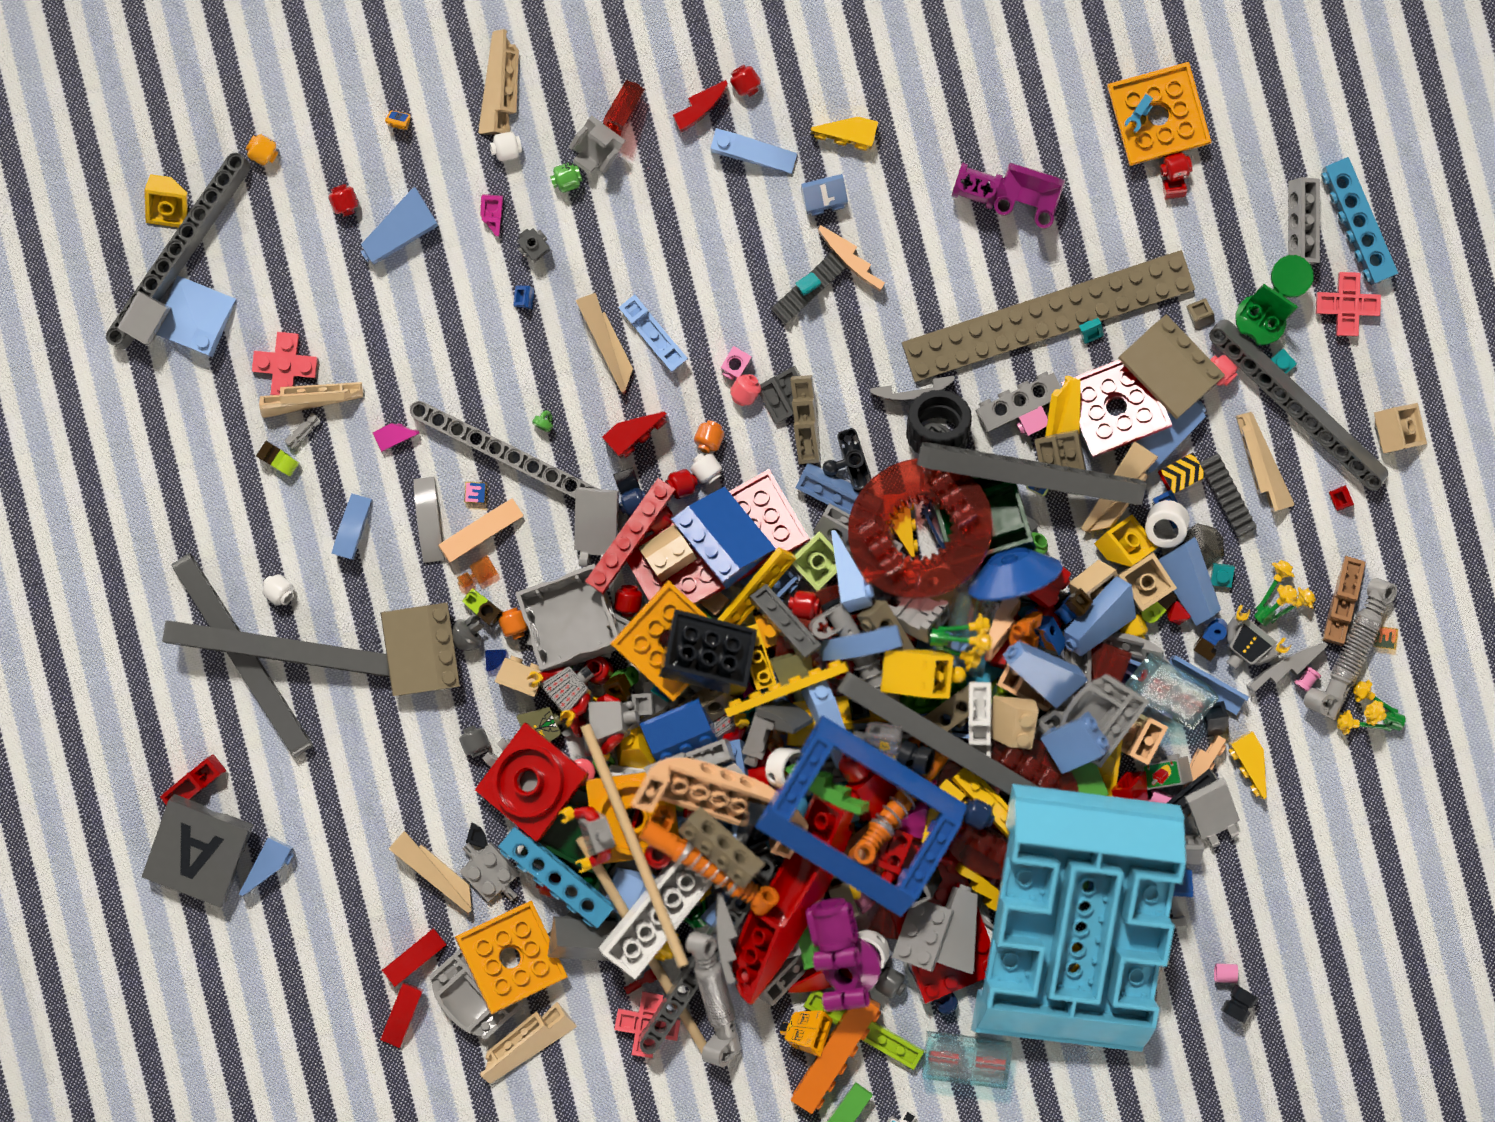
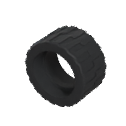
(938, 405)

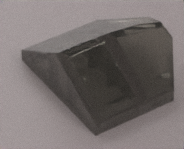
(1209, 542)

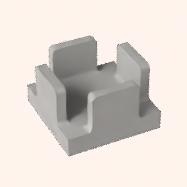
(596, 146)

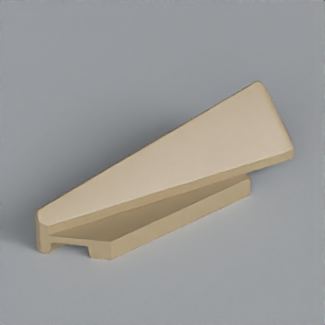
(500, 85)
(606, 340)
(309, 396)
(1262, 464)
(1107, 512)
(433, 870)
(526, 1041)

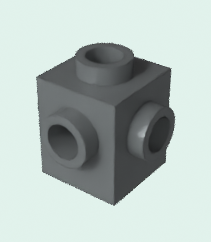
(538, 250)

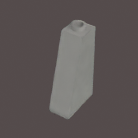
(959, 942)

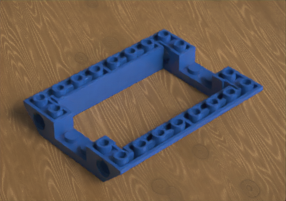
(785, 801)

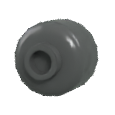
(474, 741)
(890, 982)

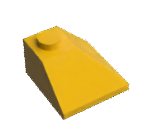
(165, 201)
(1125, 543)
(634, 750)

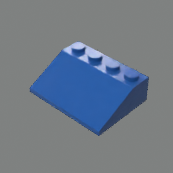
(723, 536)

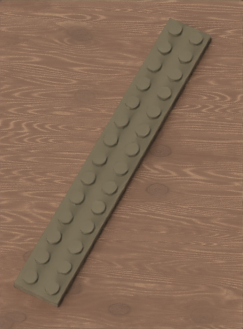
(1047, 316)

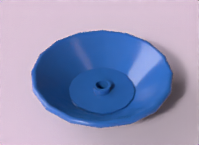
(1014, 574)

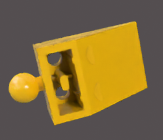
(915, 670)

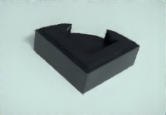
(476, 836)

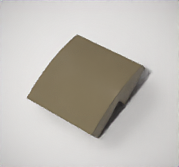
(1061, 449)

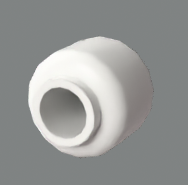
(506, 146)
(706, 468)
(278, 590)

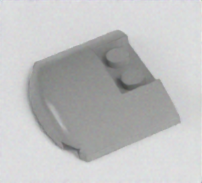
(1111, 705)
(462, 1000)

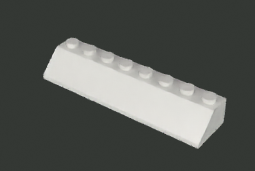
(640, 932)

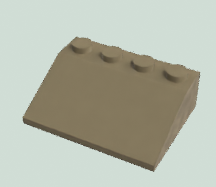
(1171, 366)
(420, 649)

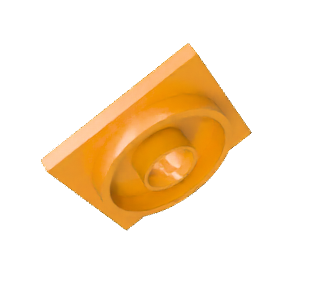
(1177, 93)
(641, 637)
(627, 787)
(518, 930)

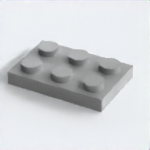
(923, 935)

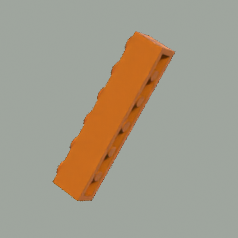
(835, 1053)

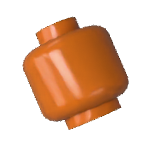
(709, 436)
(513, 623)

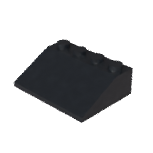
(708, 653)

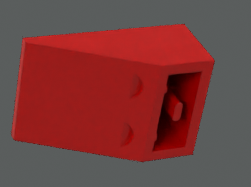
(628, 433)

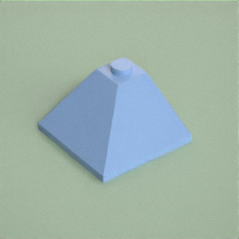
(196, 316)

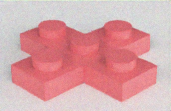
(1348, 304)
(284, 363)
(635, 1021)

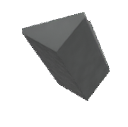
(576, 940)

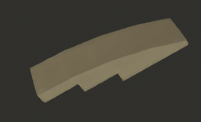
(805, 419)

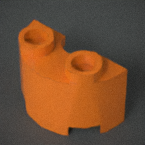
(1024, 630)

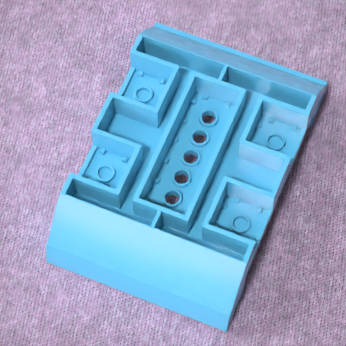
(1053, 847)

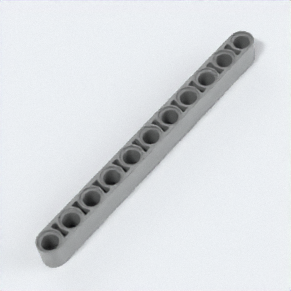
(503, 455)

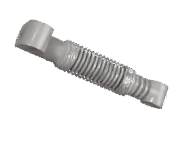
(1346, 671)
(717, 1001)

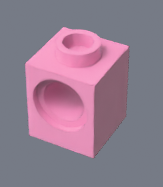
(743, 357)
(1032, 422)

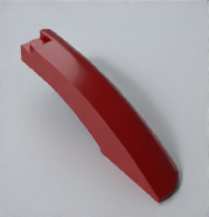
(799, 885)

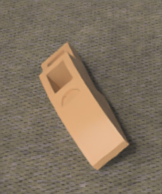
(1204, 760)

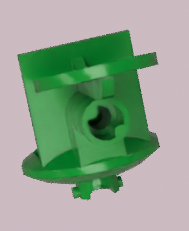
(1290, 279)

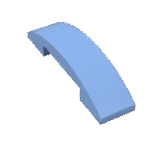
(653, 333)

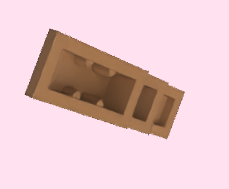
(1343, 600)

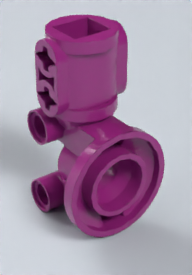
(1017, 185)
(836, 935)

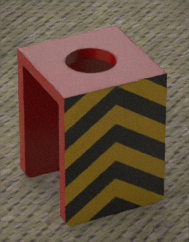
(1181, 473)

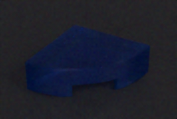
(494, 658)

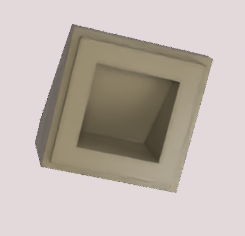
(1201, 313)

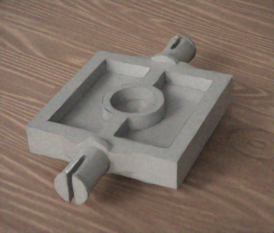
(489, 872)

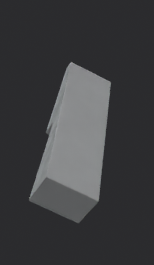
(714, 753)

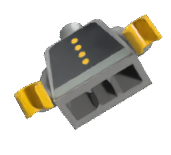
(1250, 642)

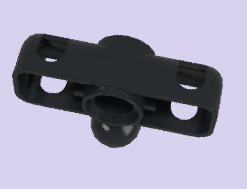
(856, 472)

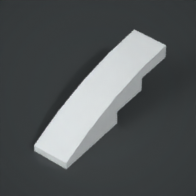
(980, 716)

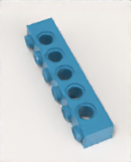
(1361, 209)
(553, 864)

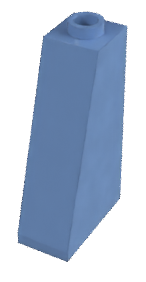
(399, 228)
(1167, 440)
(1193, 583)
(1105, 616)
(1045, 673)

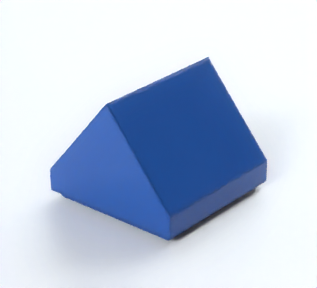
(523, 297)

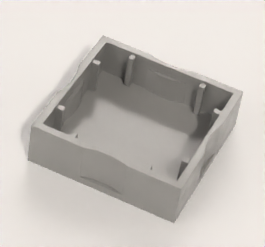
(568, 620)

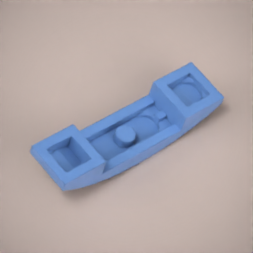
(860, 644)

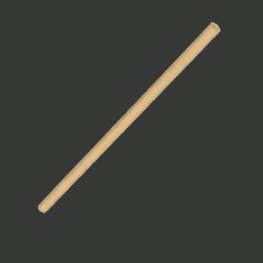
(634, 845)
(654, 964)

